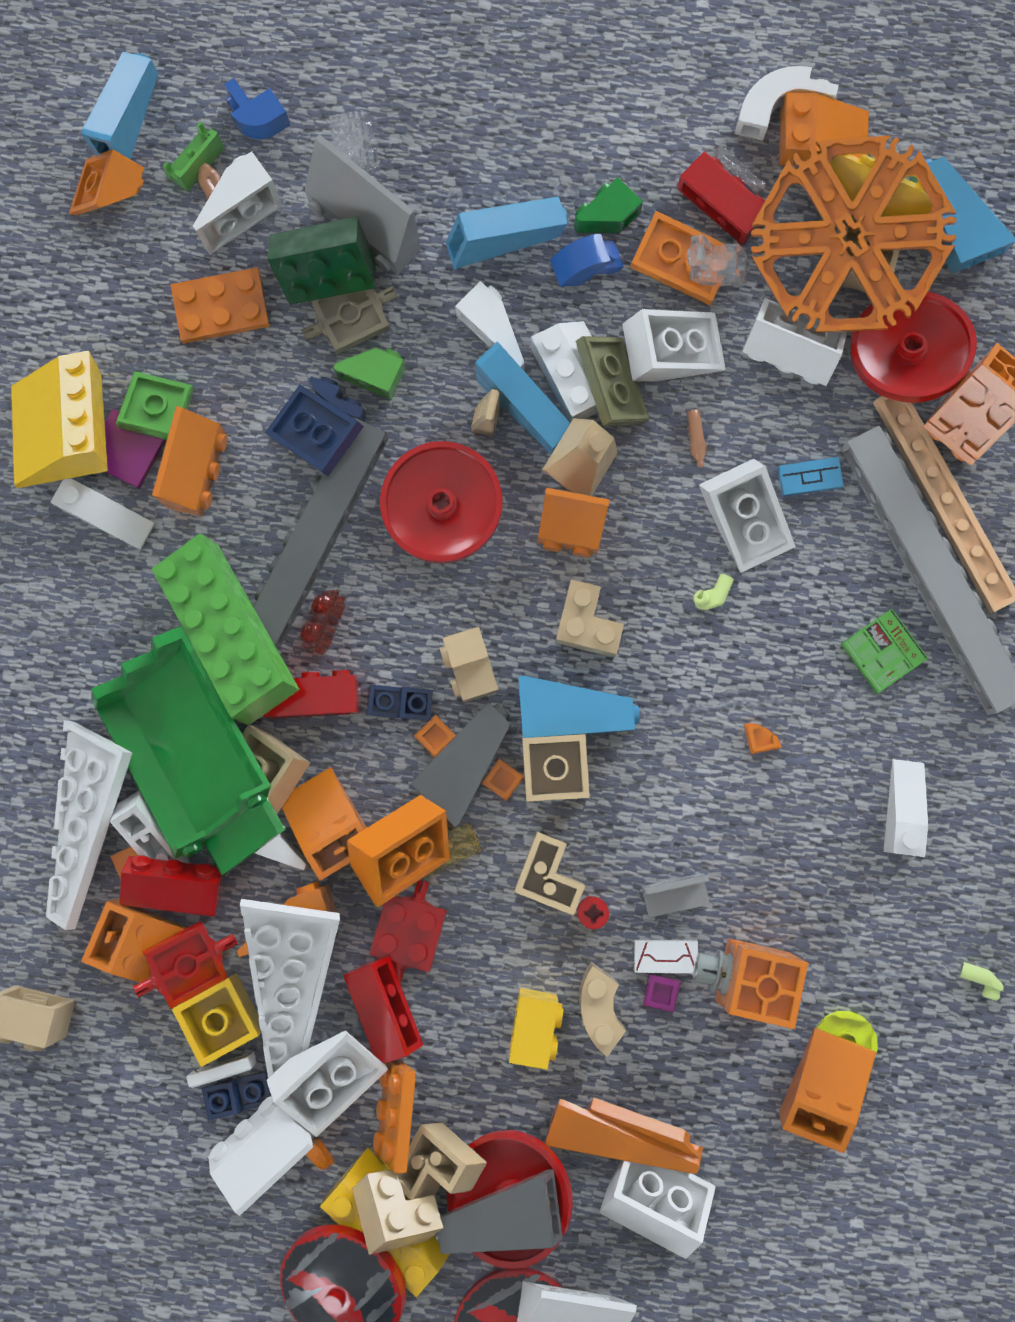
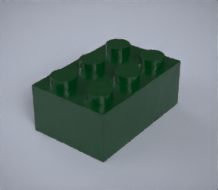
(322, 260)

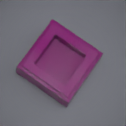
(661, 992)

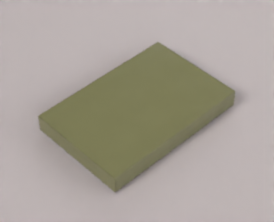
(611, 381)

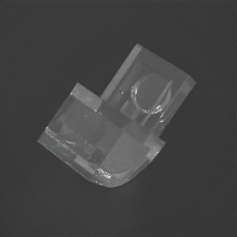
(716, 264)

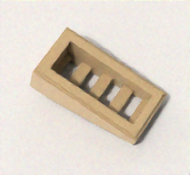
(486, 414)

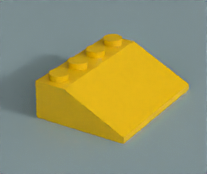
(59, 422)

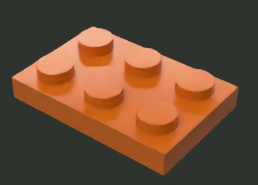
(664, 257)
(220, 305)
(395, 1115)

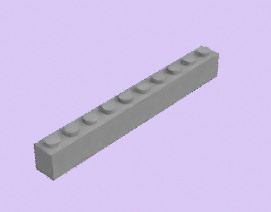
(933, 568)

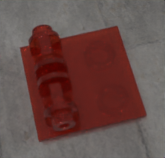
(323, 606)

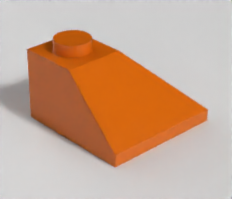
(106, 180)

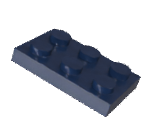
(314, 429)

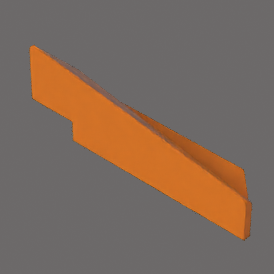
(622, 1135)

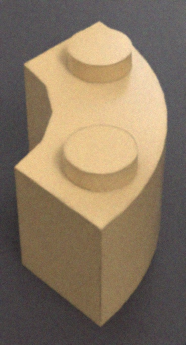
(597, 1011)

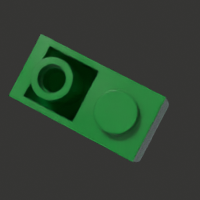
(610, 210)

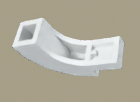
(770, 93)

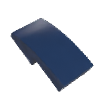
(331, 392)
(399, 702)
(235, 1095)

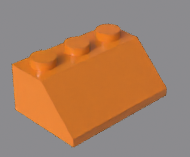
(189, 463)
(400, 849)

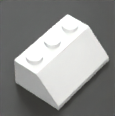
(792, 346)
(563, 368)
(257, 1155)
(660, 1205)
(560, 1304)

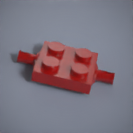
(409, 931)
(185, 964)

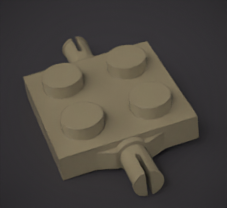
(350, 318)

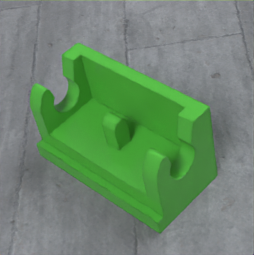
(201, 150)

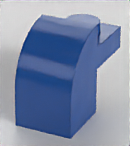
(256, 117)
(584, 259)

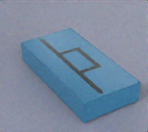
(810, 476)

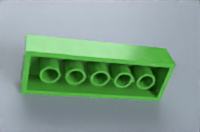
(224, 630)

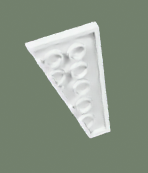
(82, 815)
(288, 971)

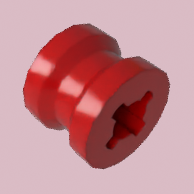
(592, 907)

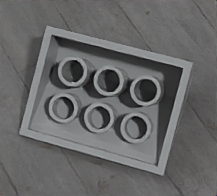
(345, 191)

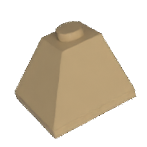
(582, 457)

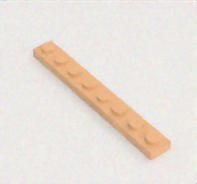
(947, 503)

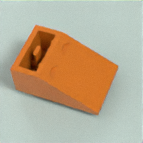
(323, 822)
(122, 937)
(827, 1090)

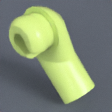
(714, 597)
(985, 977)

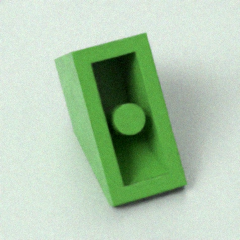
(373, 370)

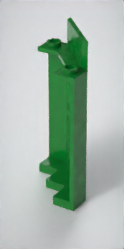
(188, 754)

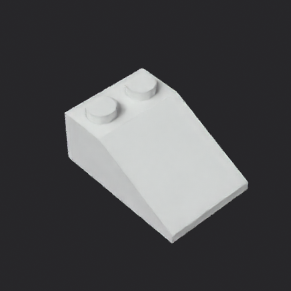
(237, 203)
(672, 344)
(748, 514)
(324, 1081)

